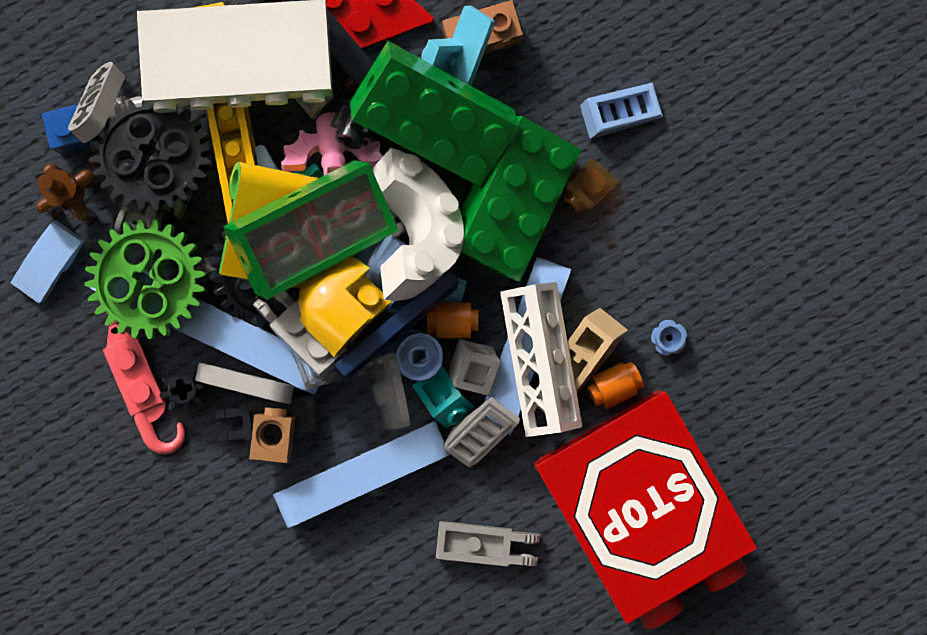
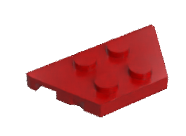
(378, 20)

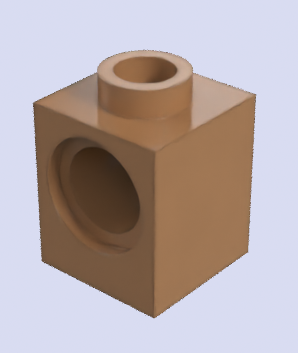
(260, 447)

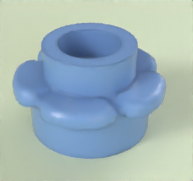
(678, 334)

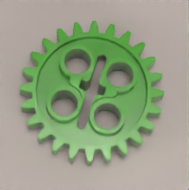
(116, 265)

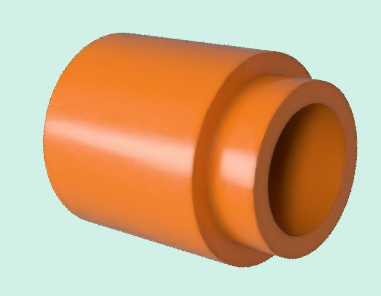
(452, 320)
(615, 385)

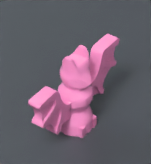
(327, 145)

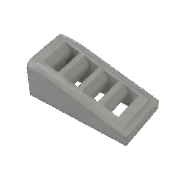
(479, 434)

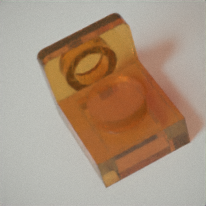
(589, 186)

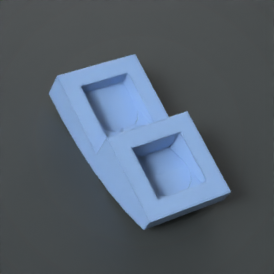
(47, 261)

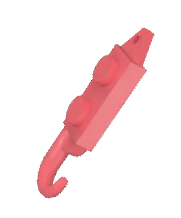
(139, 388)

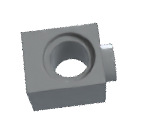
(473, 367)

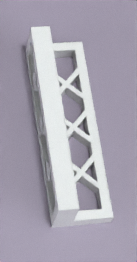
(548, 358)

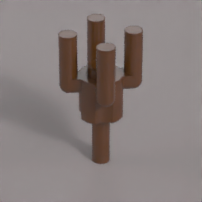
(65, 193)

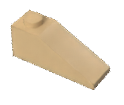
(592, 345)

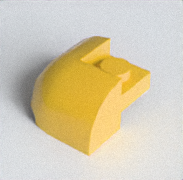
(340, 304)

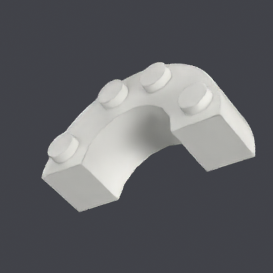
(430, 220)

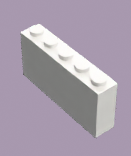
(235, 55)

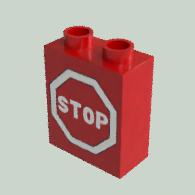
(647, 510)

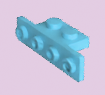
(463, 52)

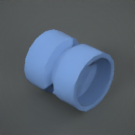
(417, 354)

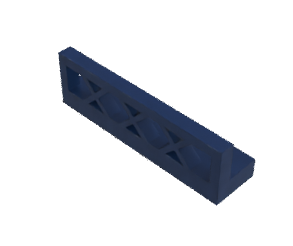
(396, 326)

